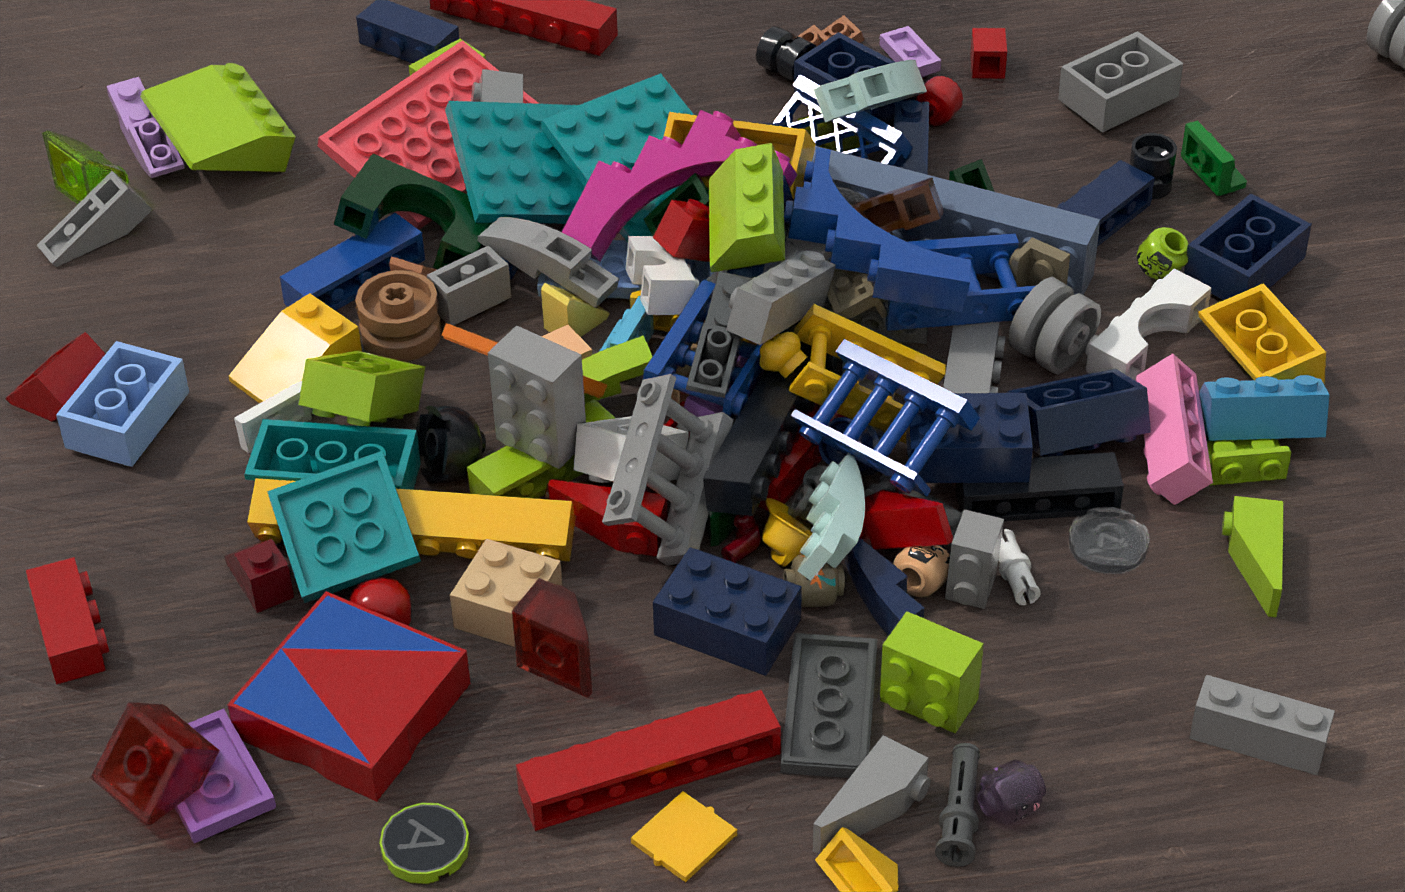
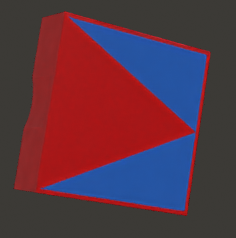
(350, 694)

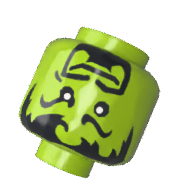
(1162, 252)

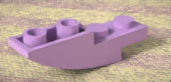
(142, 131)

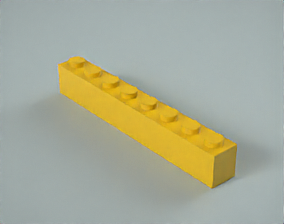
(456, 521)

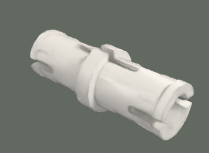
(1016, 569)

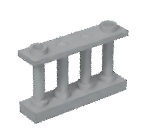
(634, 472)

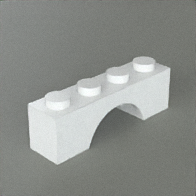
(1166, 307)

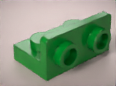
(1210, 160)

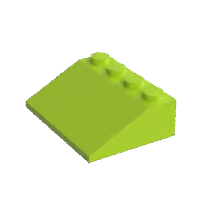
(221, 121)

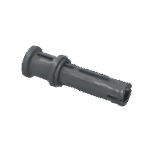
(959, 819)

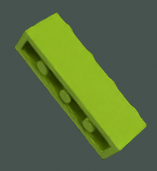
(520, 474)

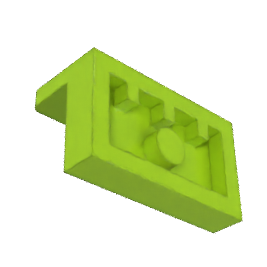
(1247, 460)

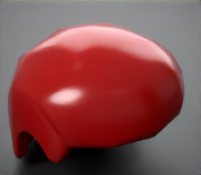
(384, 597)

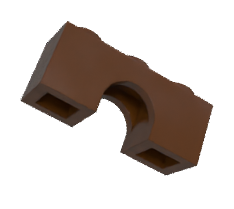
(903, 207)

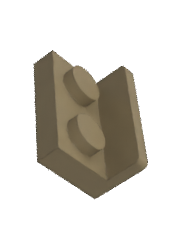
(1037, 262)
(852, 294)

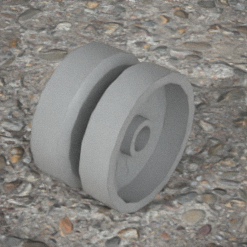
(1387, 31)
(1054, 325)

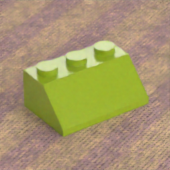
(747, 210)

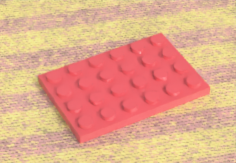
(411, 123)

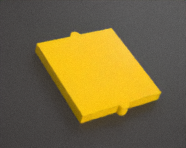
(684, 836)

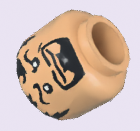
(925, 568)

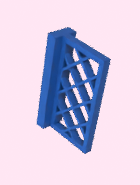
(862, 124)

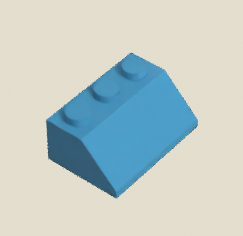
(1264, 408)

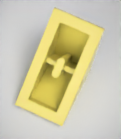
(565, 308)

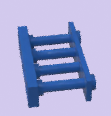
(987, 255)
(677, 351)
(888, 380)

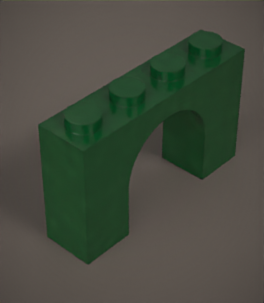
(389, 188)

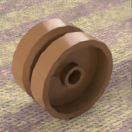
(398, 315)

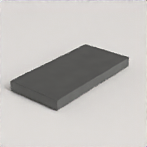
(829, 705)

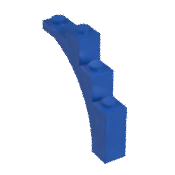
(896, 267)

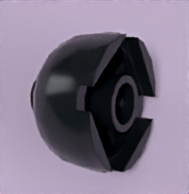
(449, 443)

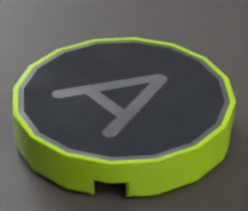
(424, 842)

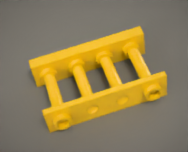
(824, 334)

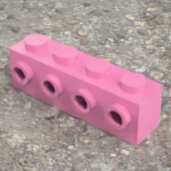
(1177, 440)

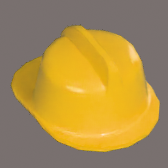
(784, 533)

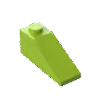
(1257, 546)

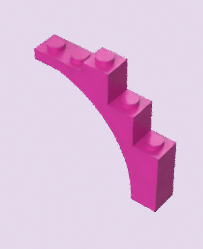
(618, 192)

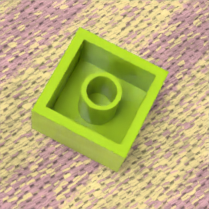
(931, 672)

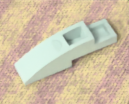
(870, 89)
(836, 517)

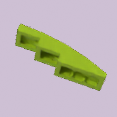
(617, 365)

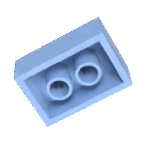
(123, 403)

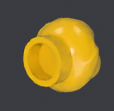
(782, 354)

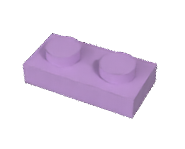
(907, 45)

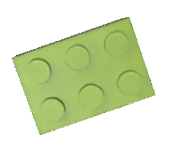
(361, 387)

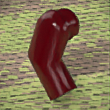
(747, 538)

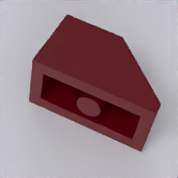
(262, 574)

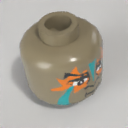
(822, 589)

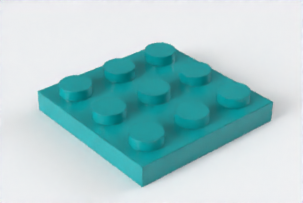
(343, 526)

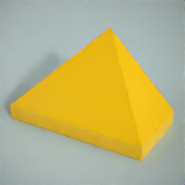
(857, 865)

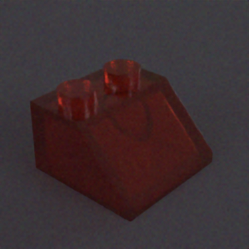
(553, 637)
(153, 761)

